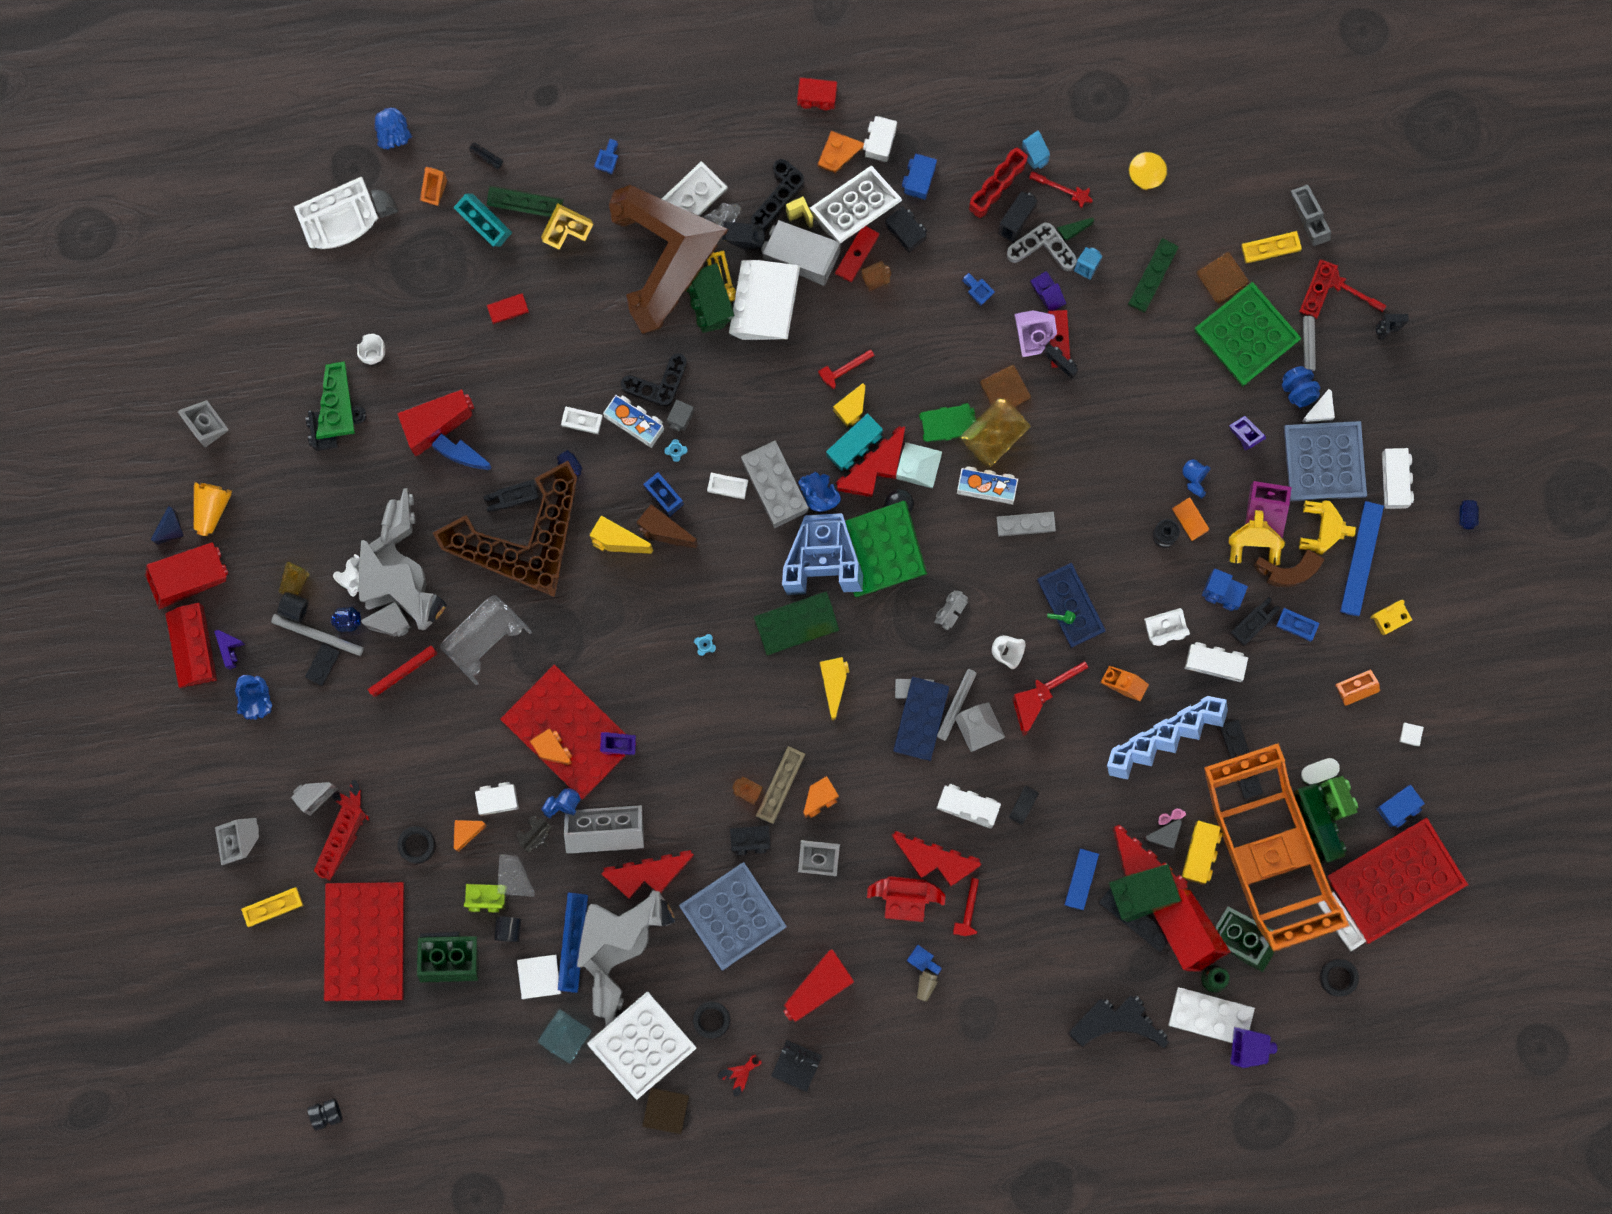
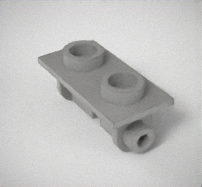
(955, 602)

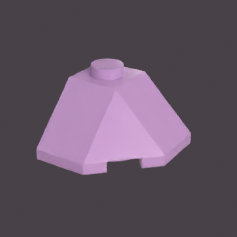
(1034, 331)

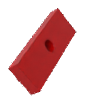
(863, 244)
(1315, 299)
(1062, 331)

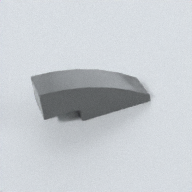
(1311, 215)

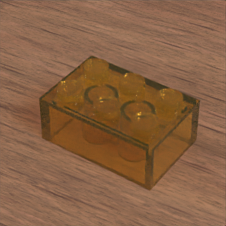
(995, 431)

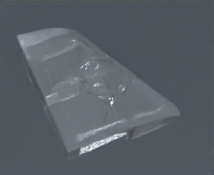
(513, 878)

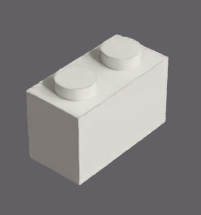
(880, 139)
(496, 799)

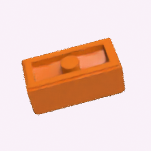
(1190, 519)
(1358, 687)

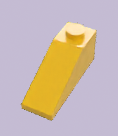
(834, 680)

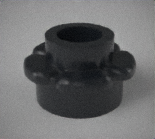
(361, 411)

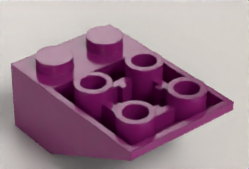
(1273, 501)

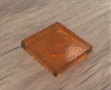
(1223, 277)
(1006, 385)

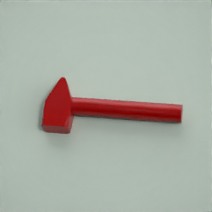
(829, 377)
(1044, 688)
(965, 929)

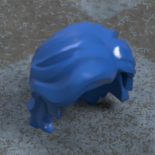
(391, 128)
(817, 492)
(252, 697)

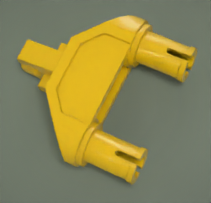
(1331, 527)
(1256, 534)

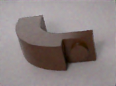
(1292, 576)

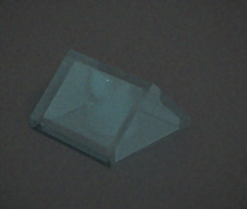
(564, 1036)

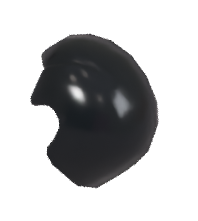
(898, 496)

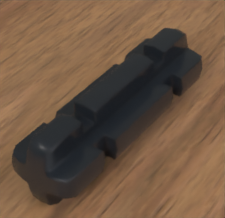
(486, 155)

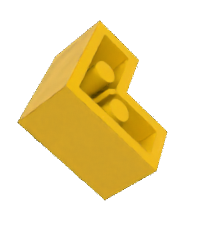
(564, 222)

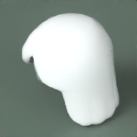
(1014, 654)

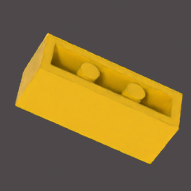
(1201, 852)

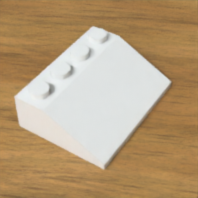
(854, 205)
(764, 300)

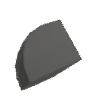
(384, 203)

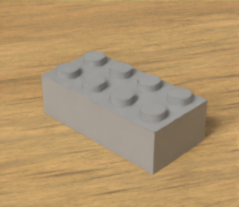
(774, 484)

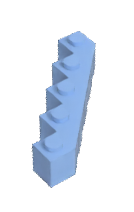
(1166, 735)

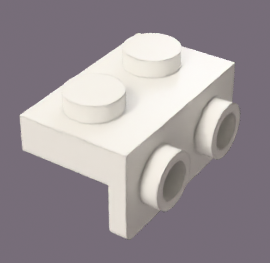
(1166, 627)

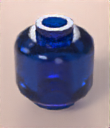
(346, 619)

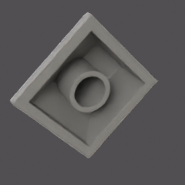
(388, 621)
(979, 726)
(312, 796)
(236, 839)

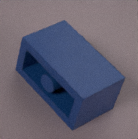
(920, 176)
(663, 494)
(1400, 806)

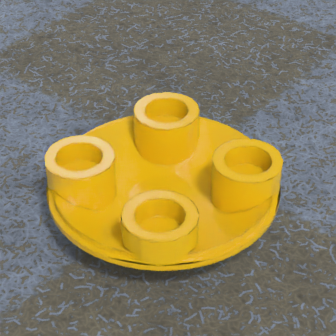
(1147, 170)

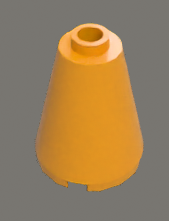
(208, 506)

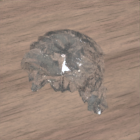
(726, 214)

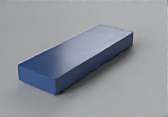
(1081, 879)

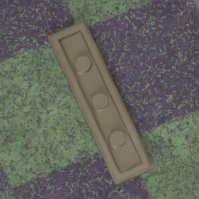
(780, 785)

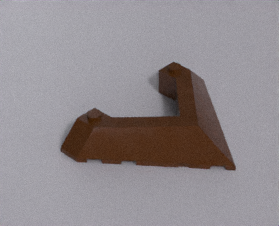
(688, 247)
(531, 565)

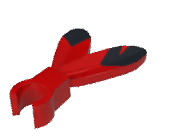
(355, 797)
(741, 1073)

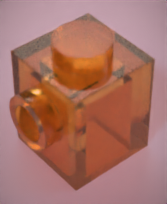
(876, 275)
(747, 790)

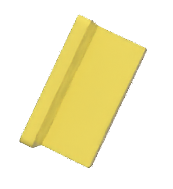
(797, 209)

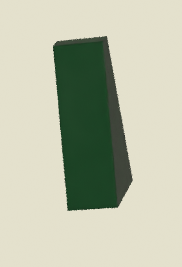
(1070, 230)

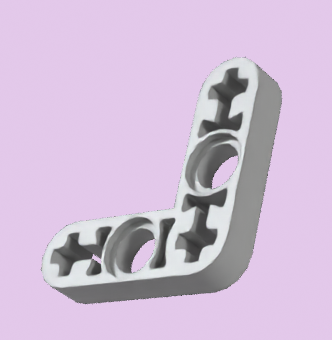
(1047, 241)

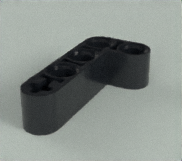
(774, 199)

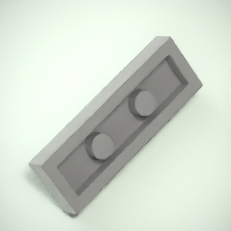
(1025, 524)

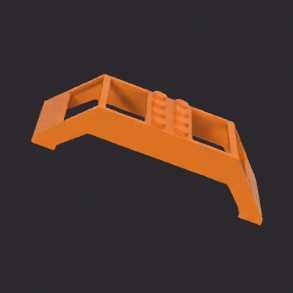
(1275, 853)

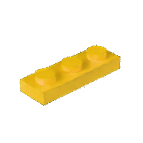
(1271, 247)
(272, 907)

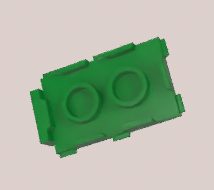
(947, 422)

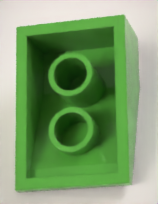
(1339, 798)

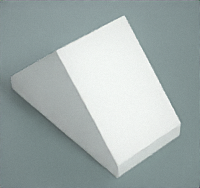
(1322, 411)

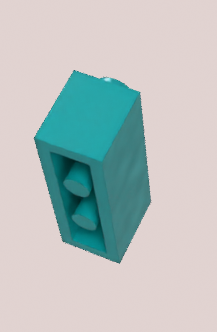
(482, 220)
(855, 443)

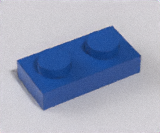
(1297, 624)

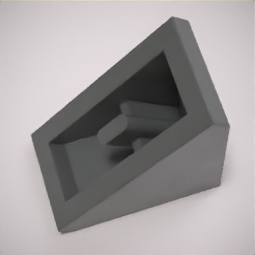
(1165, 836)

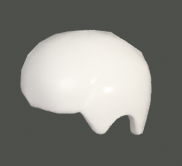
(371, 349)

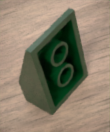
(1145, 892)
(1244, 939)

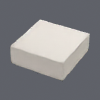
(1411, 734)

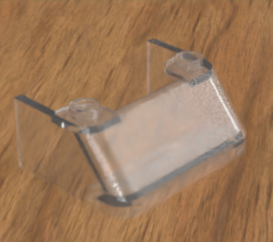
(480, 633)

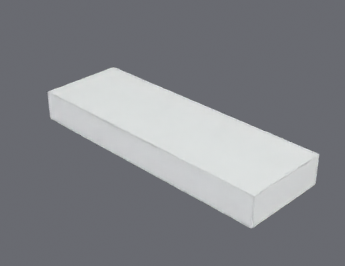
(1350, 935)

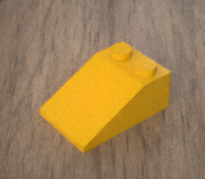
(617, 539)

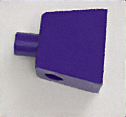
(1251, 1048)

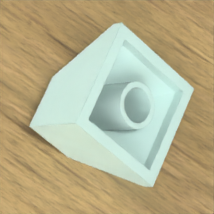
(918, 465)

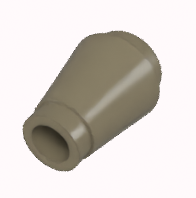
(927, 983)

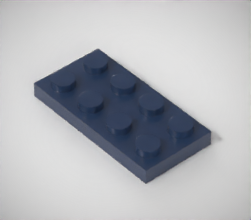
(1066, 593)
(921, 718)

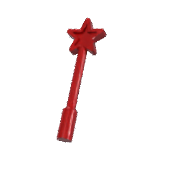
(1079, 195)
(1338, 282)

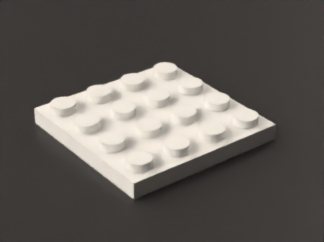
(641, 1045)

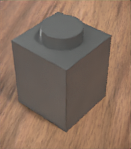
(680, 416)

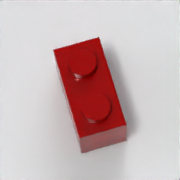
(817, 93)

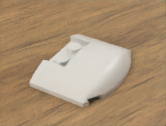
(337, 215)

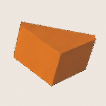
(433, 186)
(465, 832)

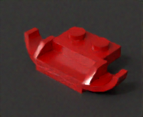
(906, 897)

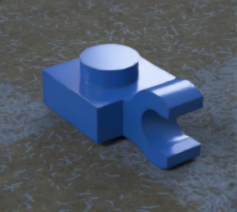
(607, 159)
(979, 291)
(922, 959)

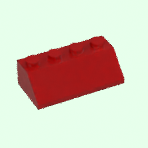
(191, 645)

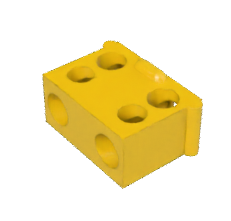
(1392, 617)

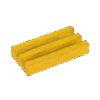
(715, 256)

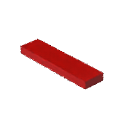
(402, 671)

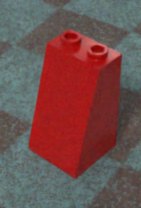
(427, 421)
(185, 574)
(1191, 933)
(820, 986)

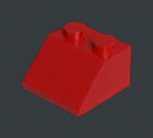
(1027, 706)

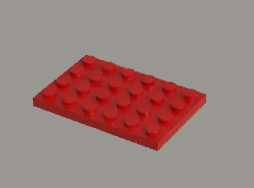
(564, 708)
(1397, 880)
(364, 941)

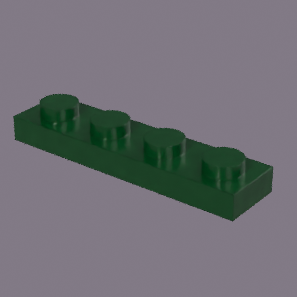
(522, 201)
(1153, 275)

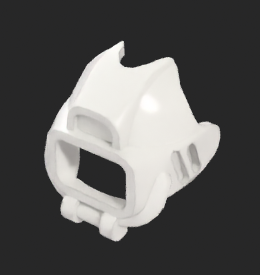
(350, 577)

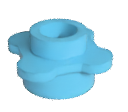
(675, 455)
(705, 639)

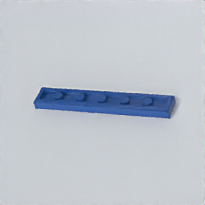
(1361, 558)

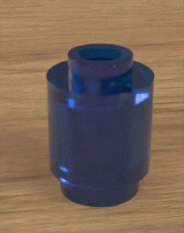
(568, 456)
(1469, 514)

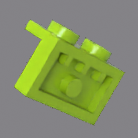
(483, 897)

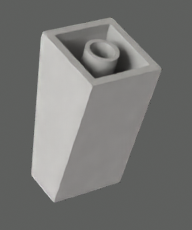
(804, 248)

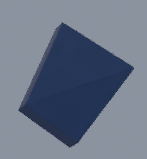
(168, 528)

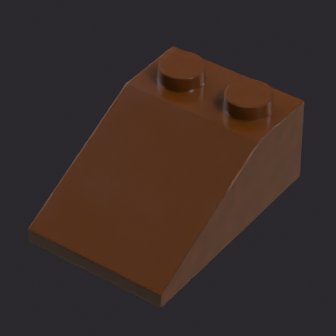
(660, 528)

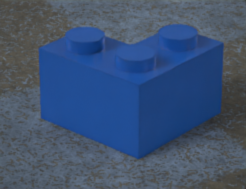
(1224, 590)

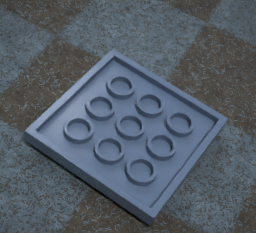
(1325, 461)
(732, 916)

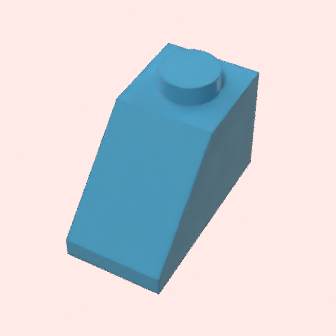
(1036, 150)
(1088, 262)

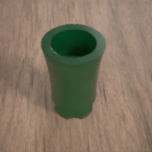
(1208, 981)

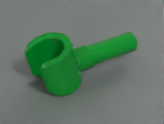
(1067, 618)

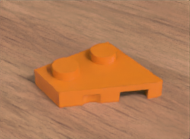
(838, 151)

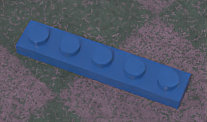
(572, 935)

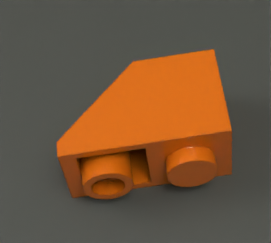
(1125, 683)
(549, 748)
(820, 795)

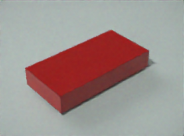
(507, 308)

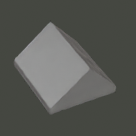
(203, 422)
(818, 858)

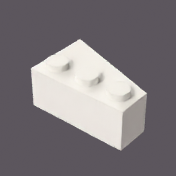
(968, 806)

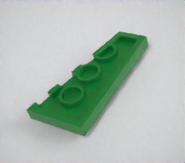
(336, 409)

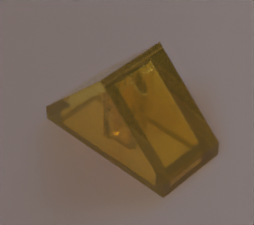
(293, 579)

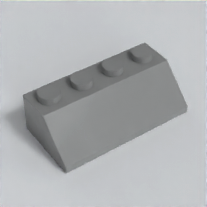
(604, 829)

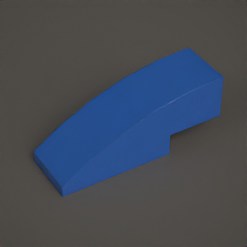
(460, 453)

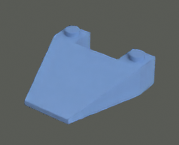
(822, 549)

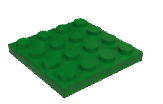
(1247, 334)
(886, 547)

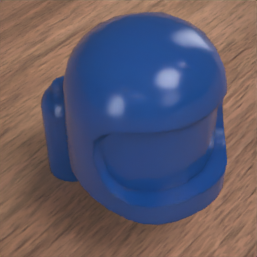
(1195, 473)
(565, 802)

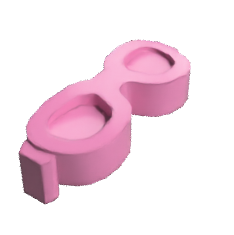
(1176, 814)

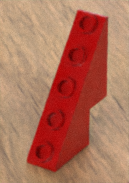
(879, 463)
(339, 841)
(928, 858)
(1136, 859)
(655, 873)

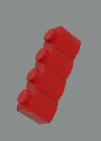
(1001, 180)

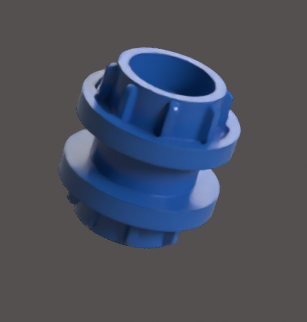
(1302, 389)

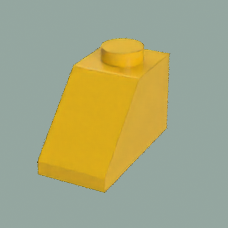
(851, 407)

